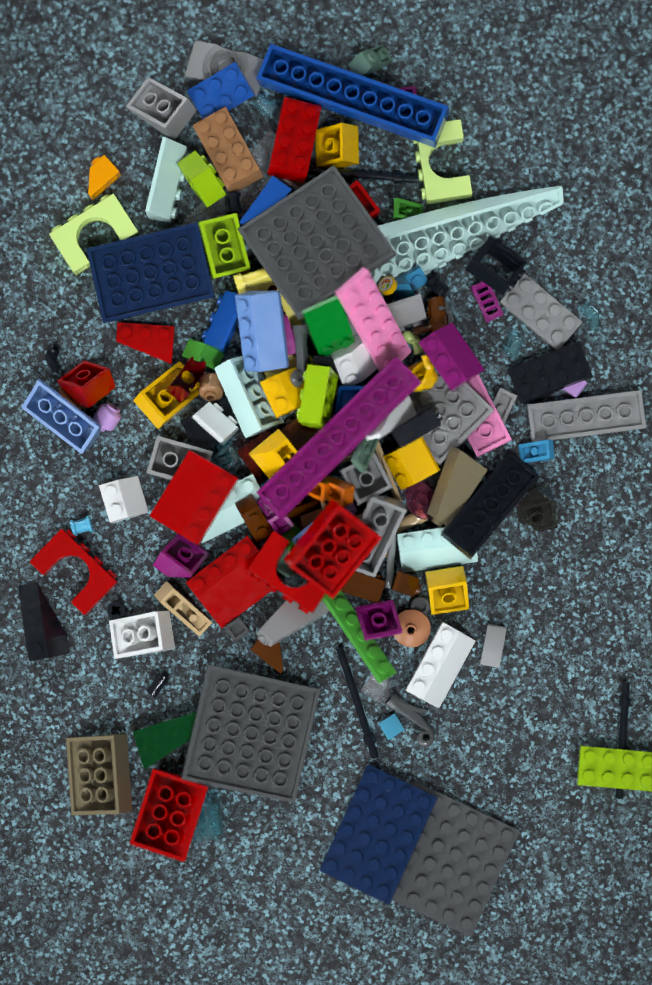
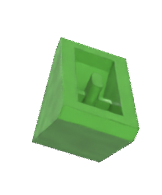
(404, 209)
(203, 352)

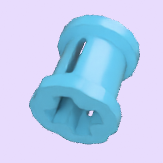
(81, 525)

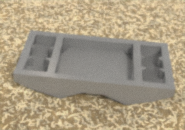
(211, 58)

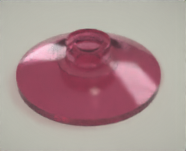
(419, 499)

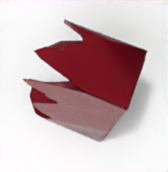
(197, 369)

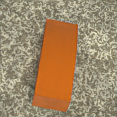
(333, 488)

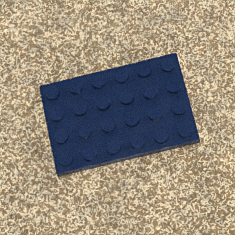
(150, 272)
(378, 834)

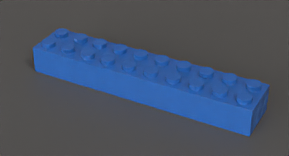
(353, 95)

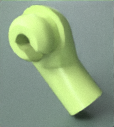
(414, 340)

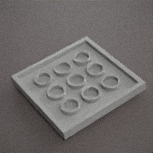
(461, 414)

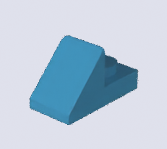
(409, 282)
(536, 451)

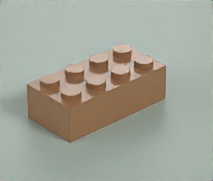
(228, 150)

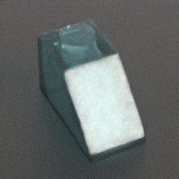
(226, 458)

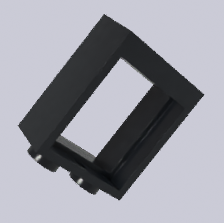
(504, 256)
(417, 426)

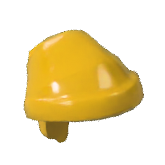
(425, 373)

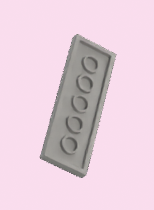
(586, 416)

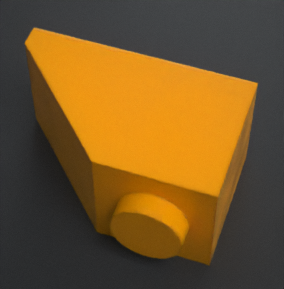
(101, 176)

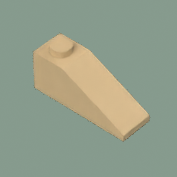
(182, 608)

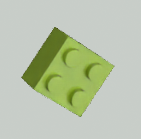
(202, 178)

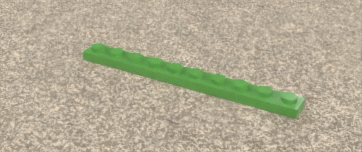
(349, 622)

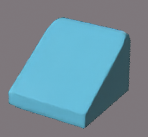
(391, 726)

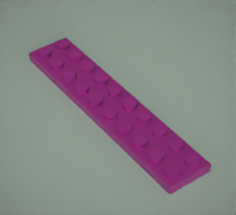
(338, 437)

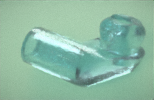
(591, 314)

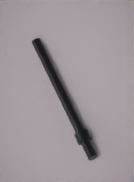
(398, 177)
(624, 702)
(368, 738)

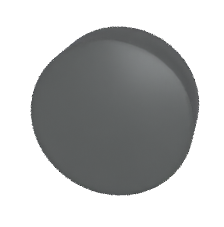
(420, 604)

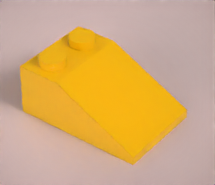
(281, 393)
(159, 404)

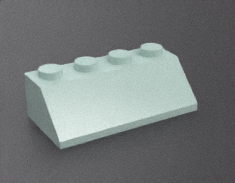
(166, 182)
(246, 397)
(229, 515)
(428, 550)

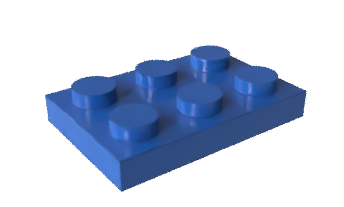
(221, 90)

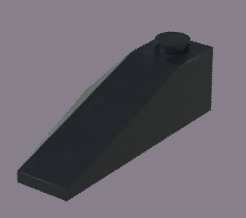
(42, 629)

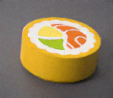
(387, 285)

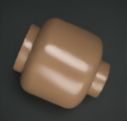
(210, 387)

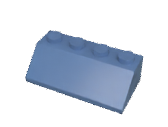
(262, 330)
(61, 417)

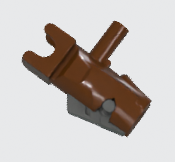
(438, 314)

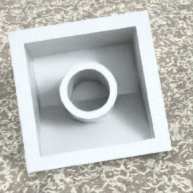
(216, 423)
(123, 499)

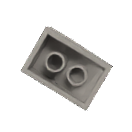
(161, 108)
(168, 456)

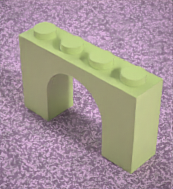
(435, 187)
(67, 236)

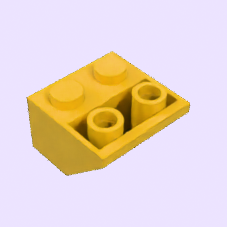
(273, 453)

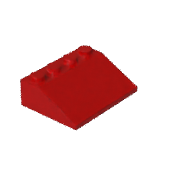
(194, 497)
(332, 548)
(226, 584)
(169, 815)

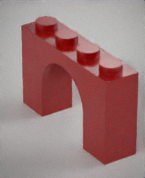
(265, 568)
(100, 579)

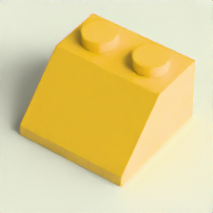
(337, 146)
(411, 463)
(447, 590)

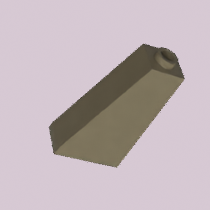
(455, 486)

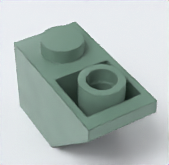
(370, 61)

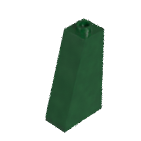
(163, 738)

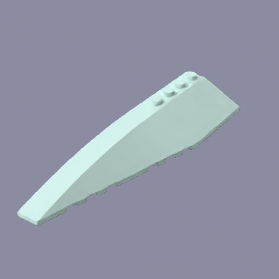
(454, 230)

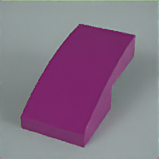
(280, 526)

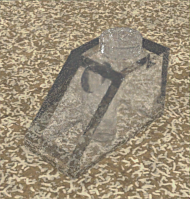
(377, 691)

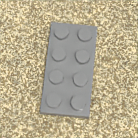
(541, 312)

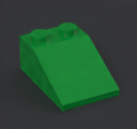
(328, 326)

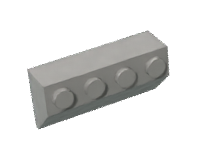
(405, 312)
(383, 517)

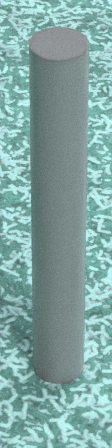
(390, 563)

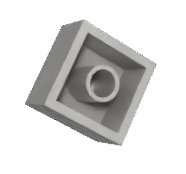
(367, 483)

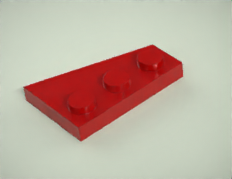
(149, 339)

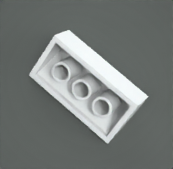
(440, 665)

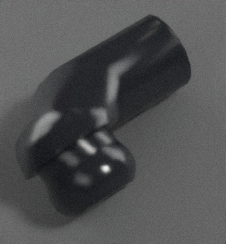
(51, 357)

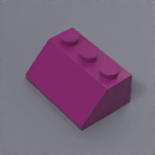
(451, 356)

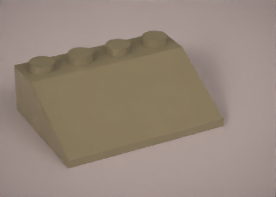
(99, 774)

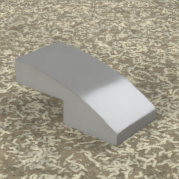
(493, 645)

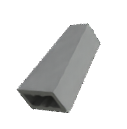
(287, 621)

